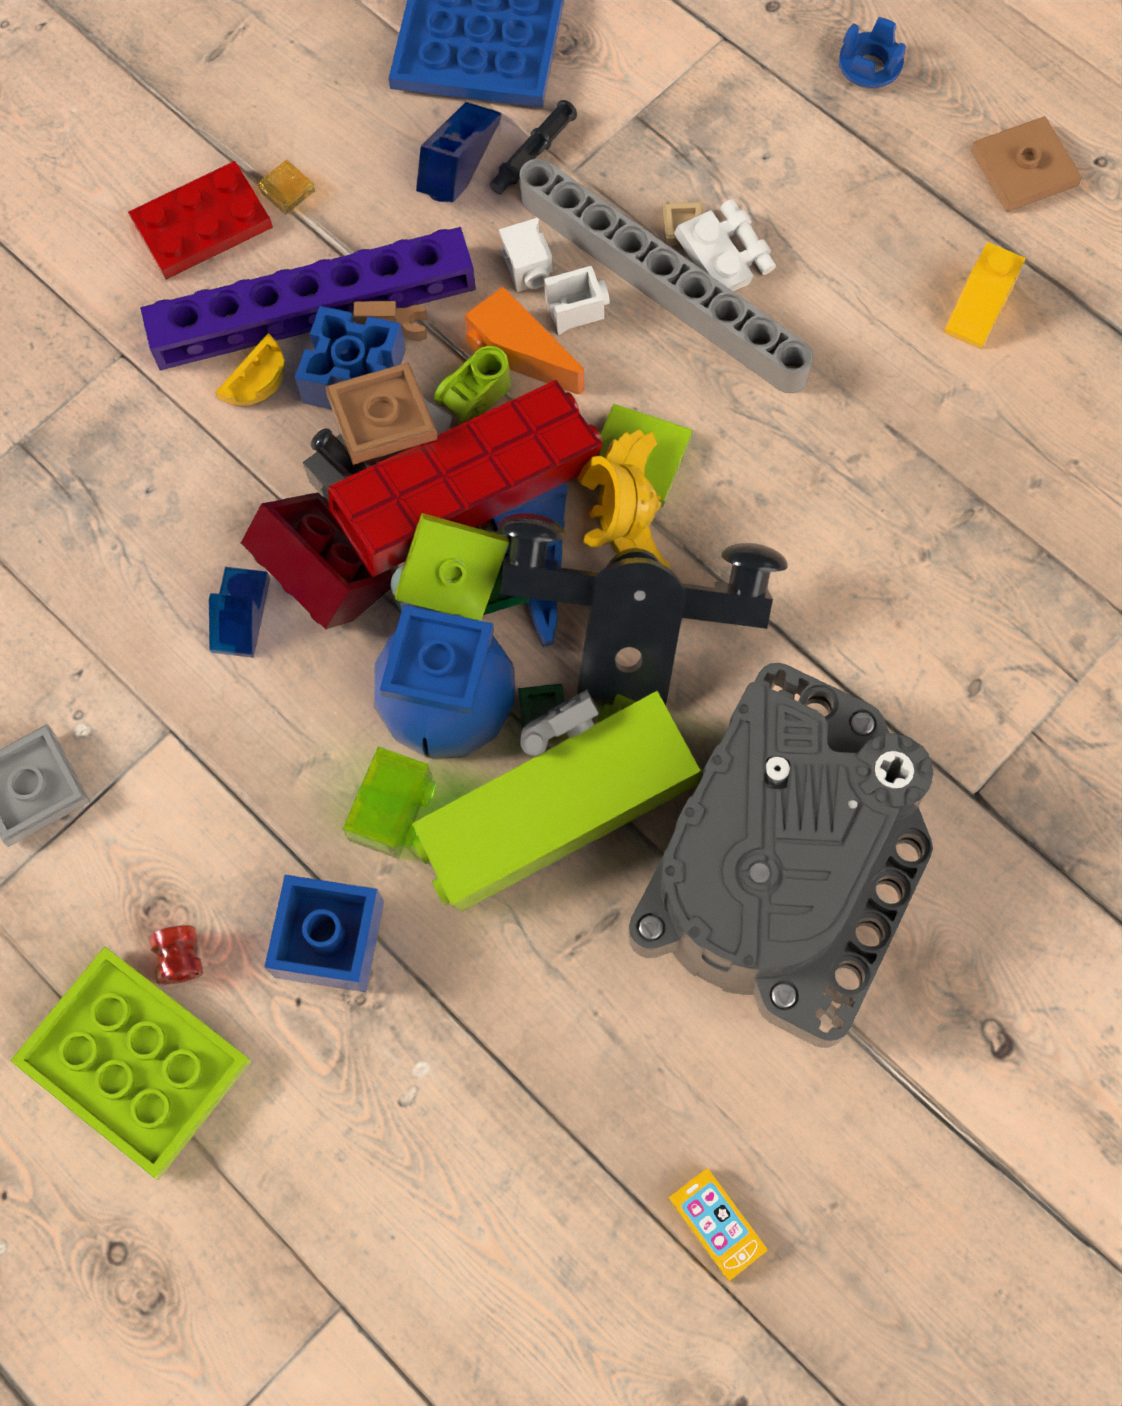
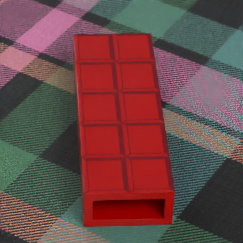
(465, 474)

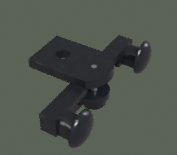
(634, 603)

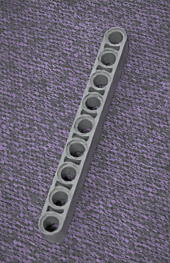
(651, 257)

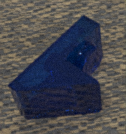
(237, 612)

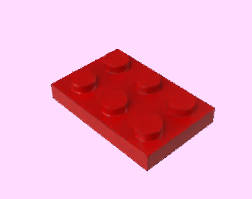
(200, 219)

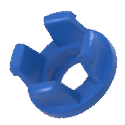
(877, 43)

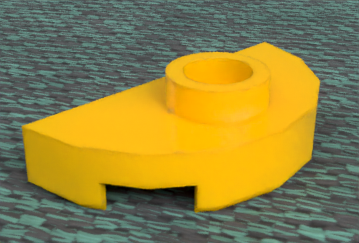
(256, 376)

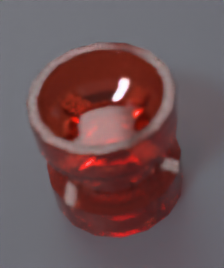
(175, 954)

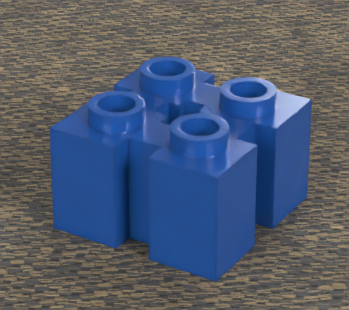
(346, 352)

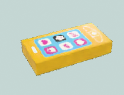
(717, 1224)

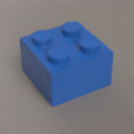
(324, 933)

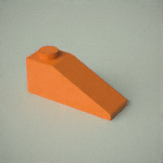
(528, 345)

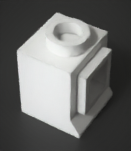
(526, 254)
(575, 298)

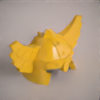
(625, 496)

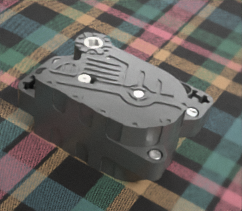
(788, 854)

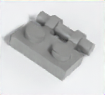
(570, 716)

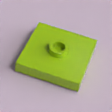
(664, 457)
(451, 567)

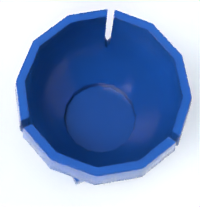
(443, 683)

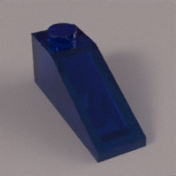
(455, 151)

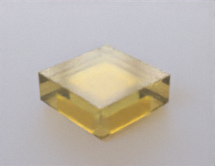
(286, 187)

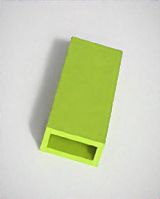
(556, 803)

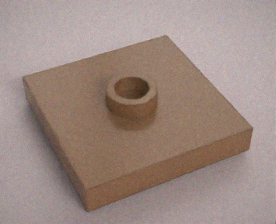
(1026, 163)
(381, 413)

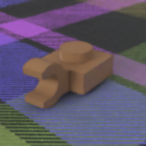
(388, 311)

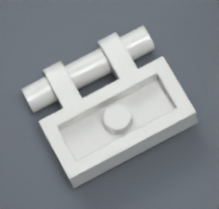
(711, 249)

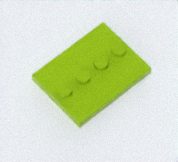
(131, 1062)

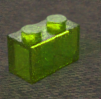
(389, 803)

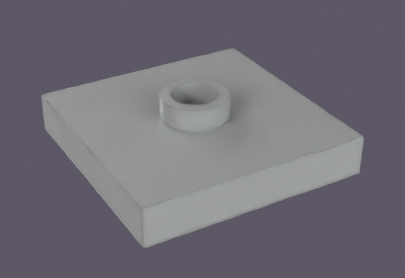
(36, 785)

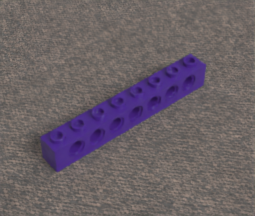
(294, 314)

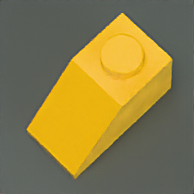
(984, 295)

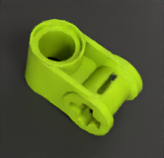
(469, 391)

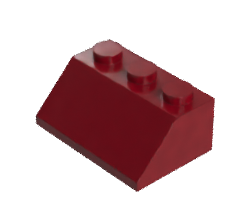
(314, 559)

